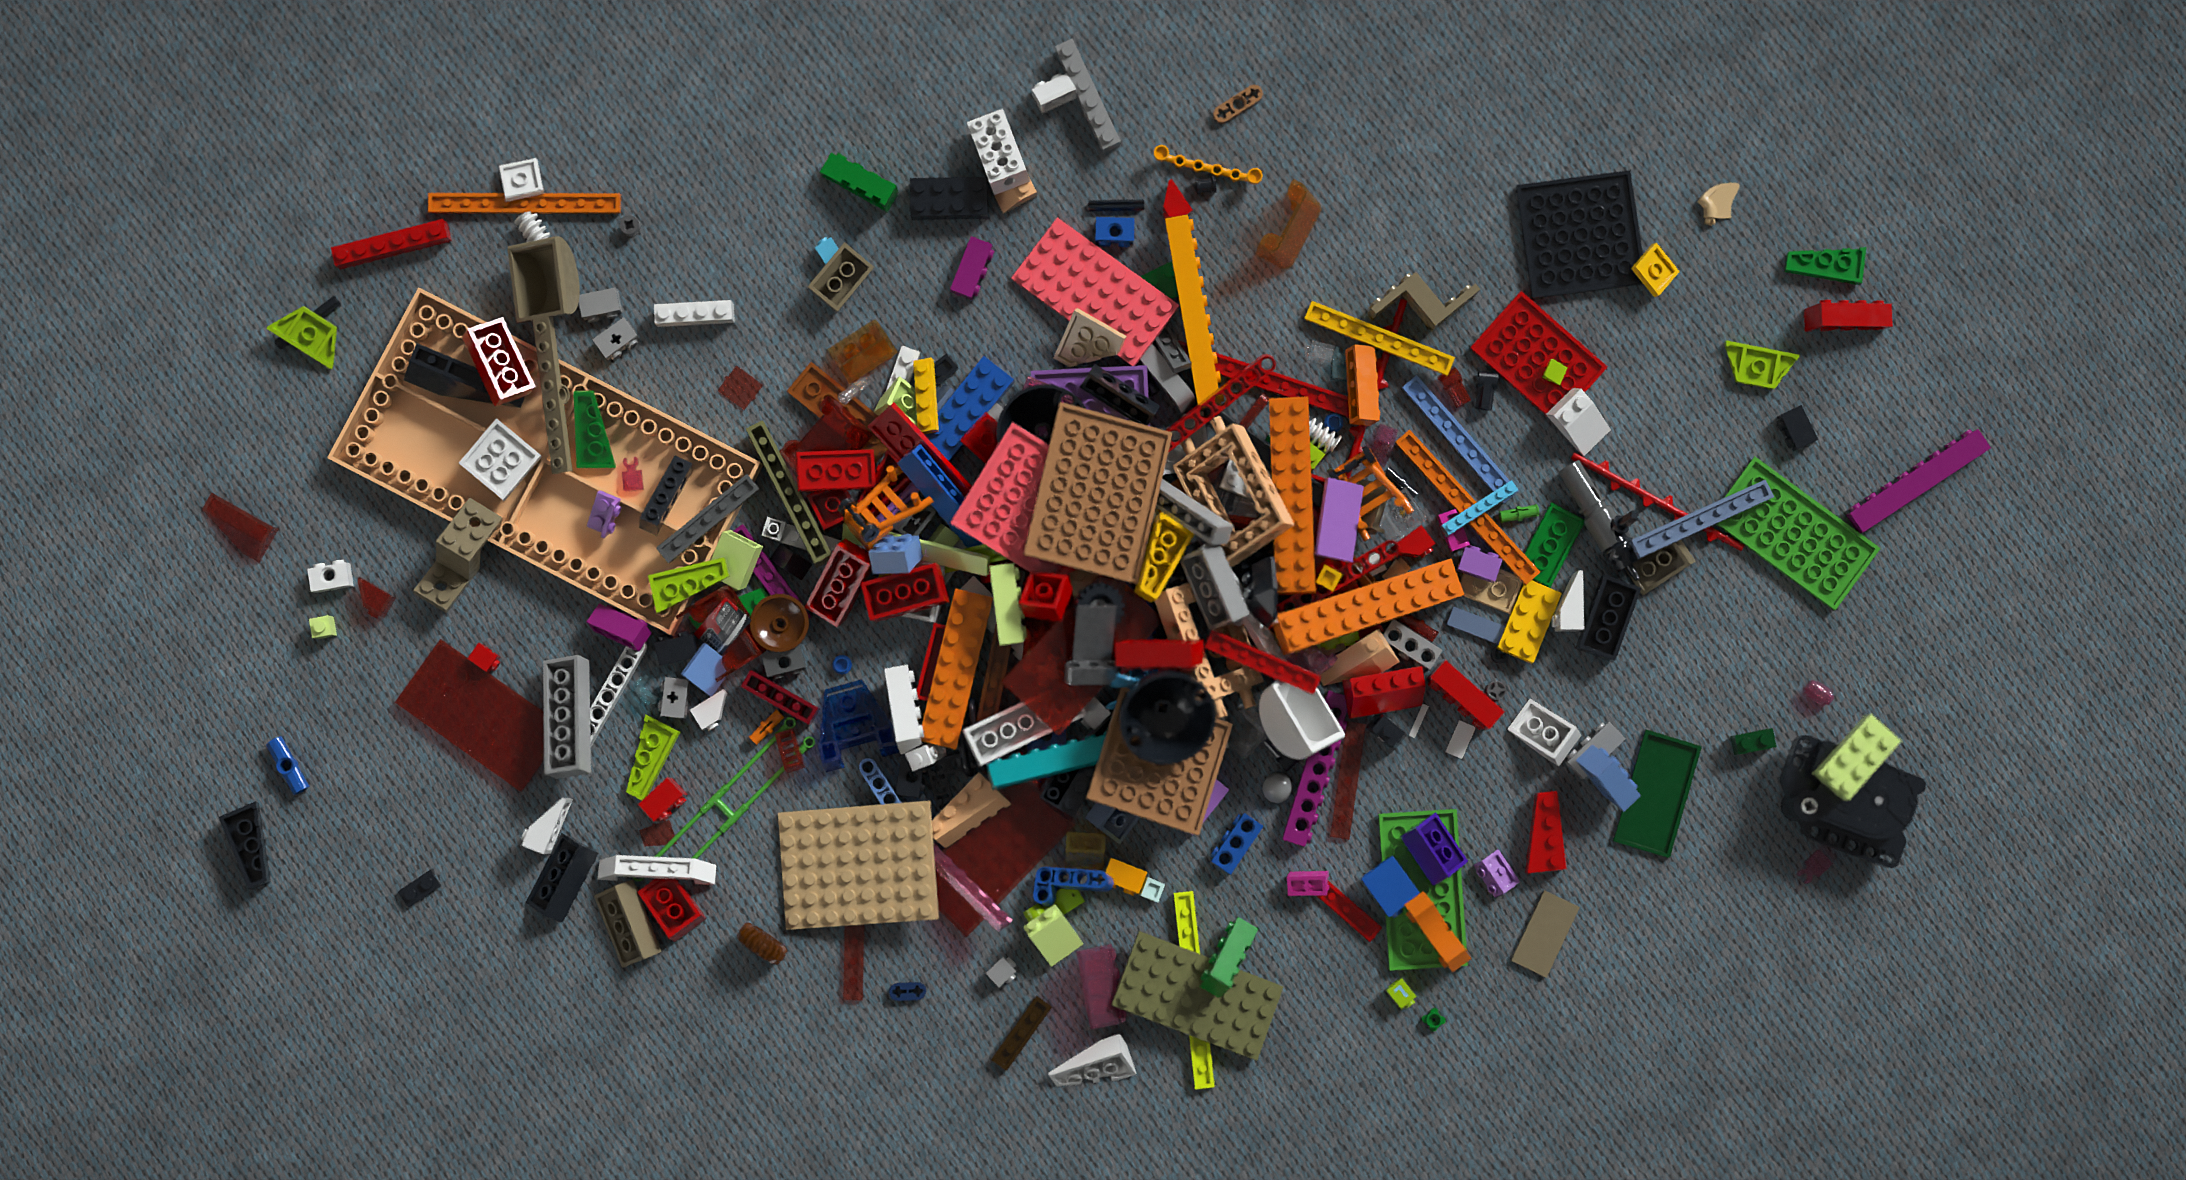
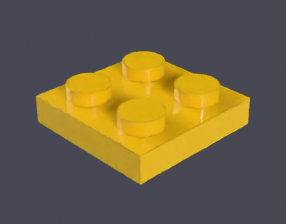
(1655, 269)

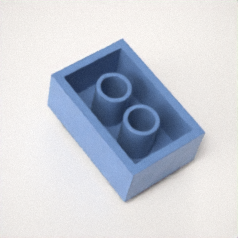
(1608, 777)

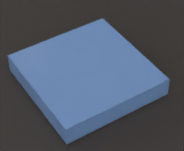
(704, 669)

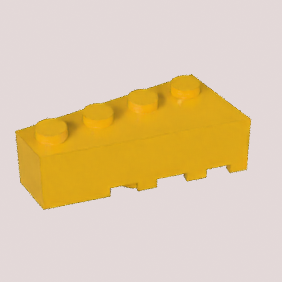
(1162, 554)

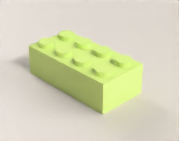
(1007, 605)
(1856, 757)

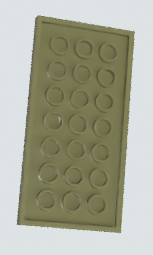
(1164, 987)

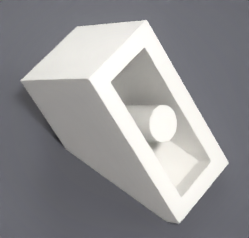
(710, 711)

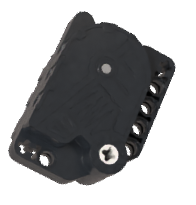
(1870, 817)

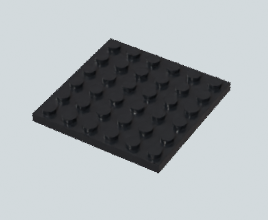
(1580, 234)

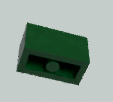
(1753, 741)

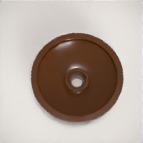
(768, 614)

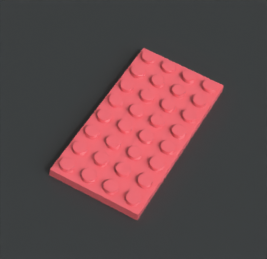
(1075, 273)

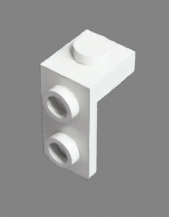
(925, 755)

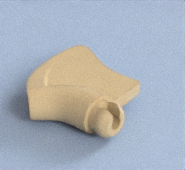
(1718, 202)

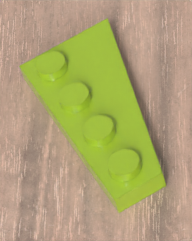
(681, 583)
(654, 747)

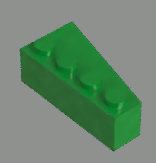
(860, 181)

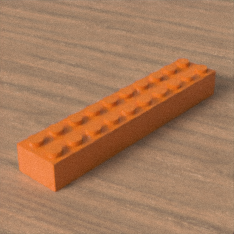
(1294, 485)
(1367, 606)

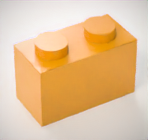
(1126, 876)

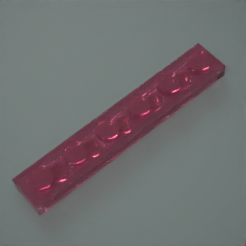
(969, 890)

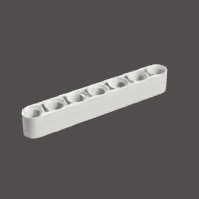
(616, 691)

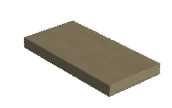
(1545, 933)

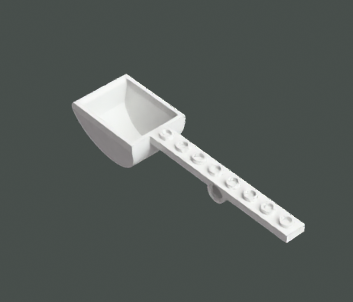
(1291, 717)

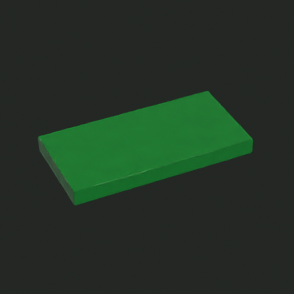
(1553, 542)

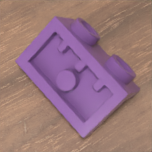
(603, 513)
(1496, 873)

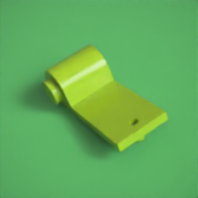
(1065, 900)

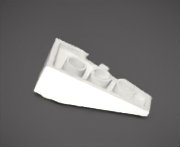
(1102, 1059)

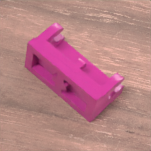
(1457, 539)
(1307, 883)

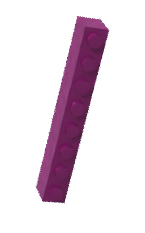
(1917, 481)

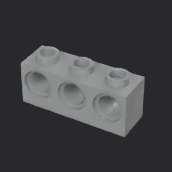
(1420, 644)

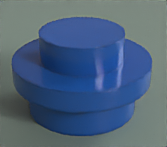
(1334, 422)
(842, 664)

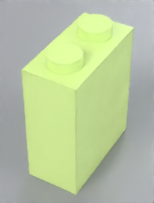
(740, 557)
(1053, 935)

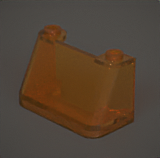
(1285, 248)

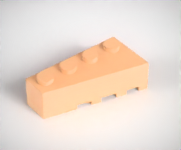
(967, 810)

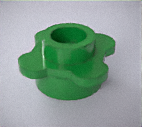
(1428, 1019)

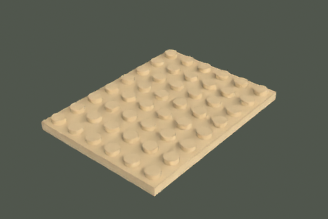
(858, 865)

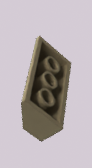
(627, 923)

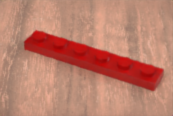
(1262, 662)

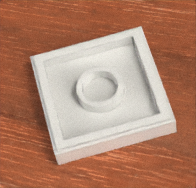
(521, 179)

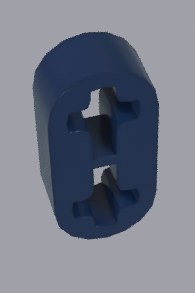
(906, 986)

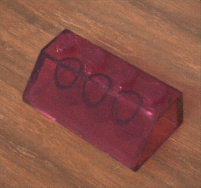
(1099, 985)

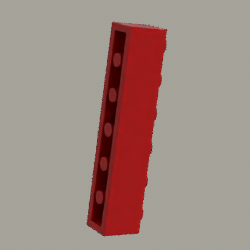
(391, 244)

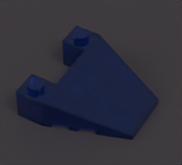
(852, 720)

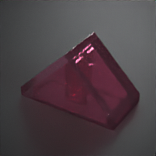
(1384, 443)

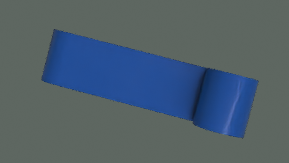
(1073, 882)

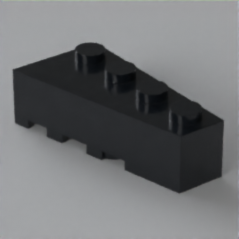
(247, 841)

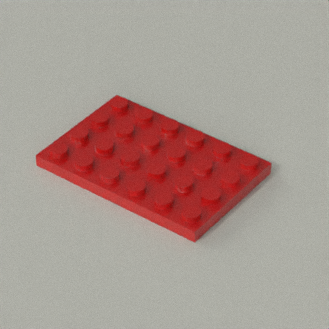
(1524, 342)

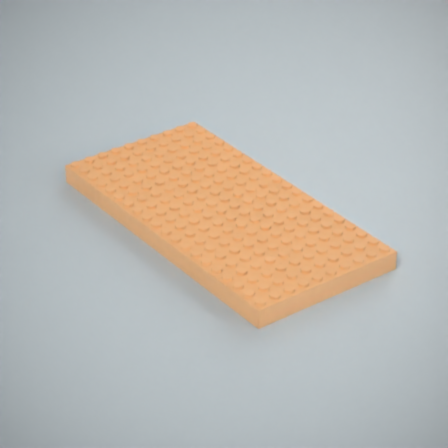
(417, 438)

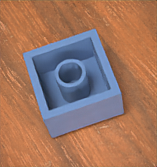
(895, 554)

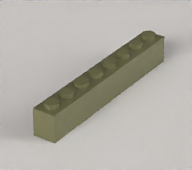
(788, 493)

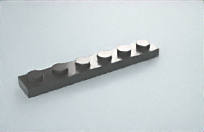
(707, 518)

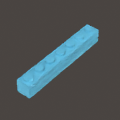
(1479, 508)

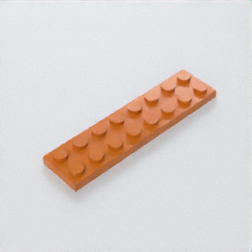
(956, 668)

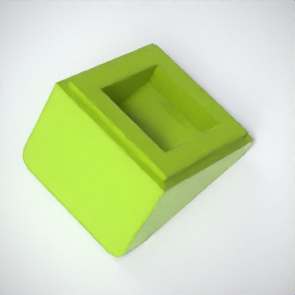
(1554, 372)

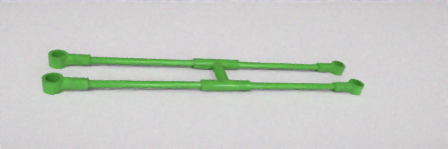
(716, 798)

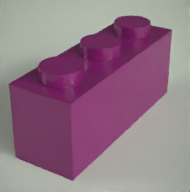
(972, 268)
(619, 626)

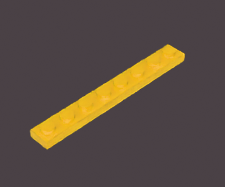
(1379, 338)

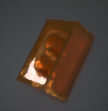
(862, 351)

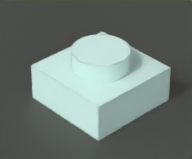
(1151, 889)

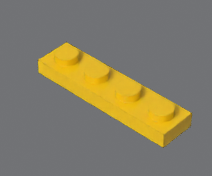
(926, 395)

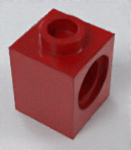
(484, 658)

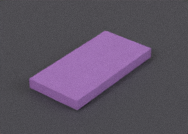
(1338, 520)

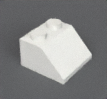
(1054, 93)

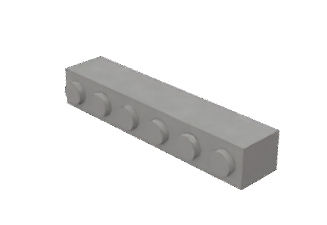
(1088, 96)
(1193, 515)

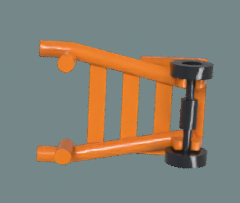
(1372, 467)
(876, 530)

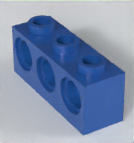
(1246, 840)

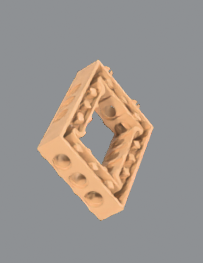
(1235, 445)
(1179, 625)

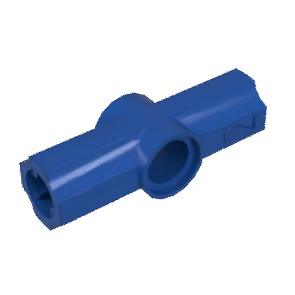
(281, 754)

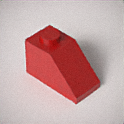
(1175, 202)

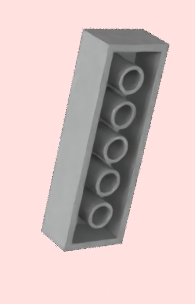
(566, 717)

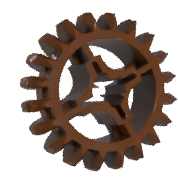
(761, 943)

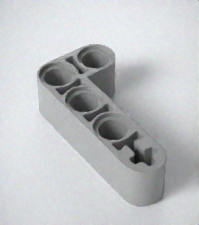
(1171, 383)

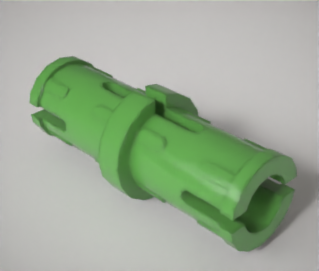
(1519, 513)

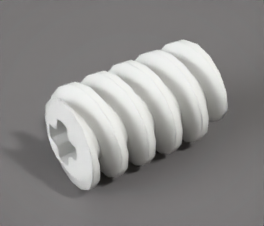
(531, 227)
(1322, 437)

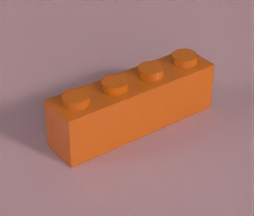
(1362, 385)

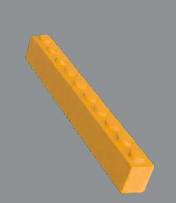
(1192, 307)

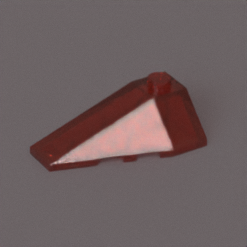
(245, 530)

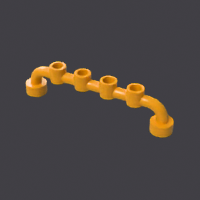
(1254, 175)

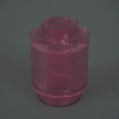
(1819, 693)

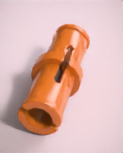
(757, 736)

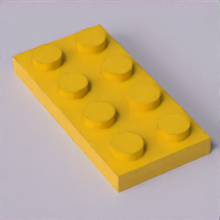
(1529, 621)

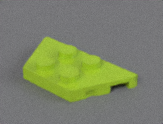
(309, 334)
(1758, 365)

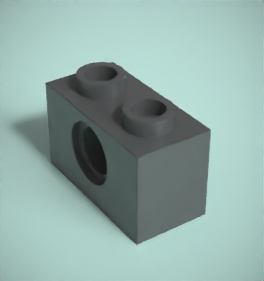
(772, 663)

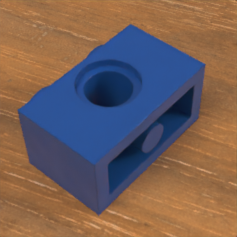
(1124, 225)

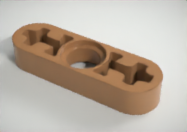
(1228, 115)

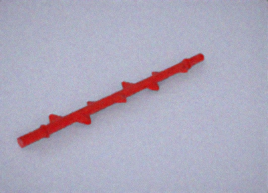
(1381, 363)
(1648, 498)

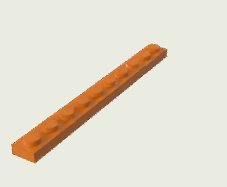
(541, 204)
(1461, 500)

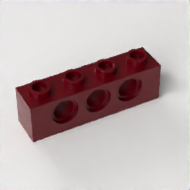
(780, 697)

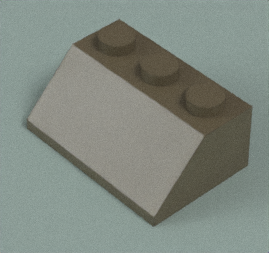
(840, 277)

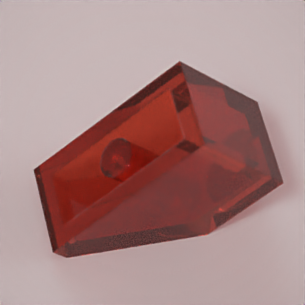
(374, 598)

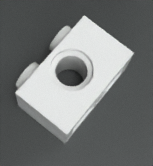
(319, 581)

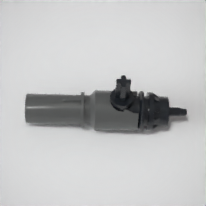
(1601, 520)

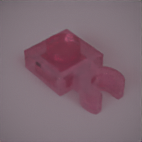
(632, 478)
(1816, 864)

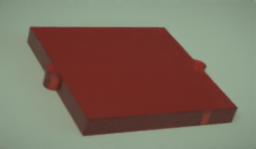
(740, 387)
(657, 834)

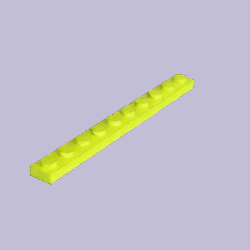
(1189, 940)

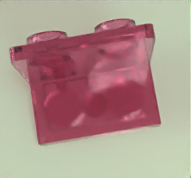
(1312, 660)

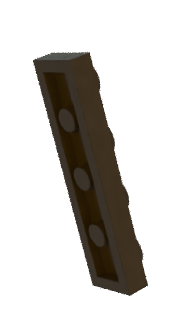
(1021, 1033)

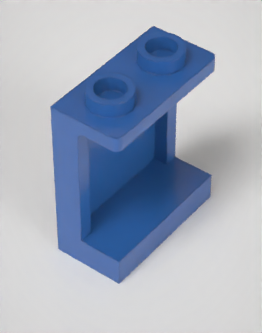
(1390, 886)

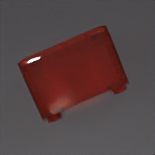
(832, 432)

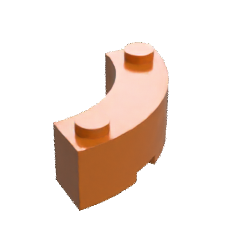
(1434, 928)

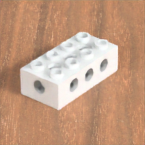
(998, 151)

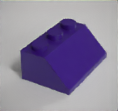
(1434, 849)

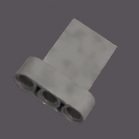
(1093, 647)

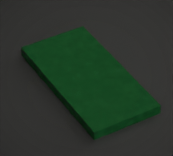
(1663, 780)

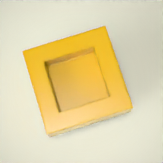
(1329, 578)

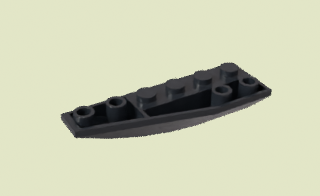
(448, 377)
(1069, 789)

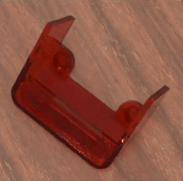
(744, 647)

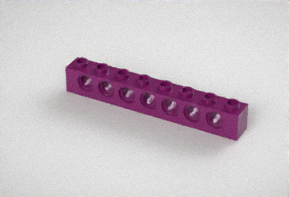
(1291, 833)

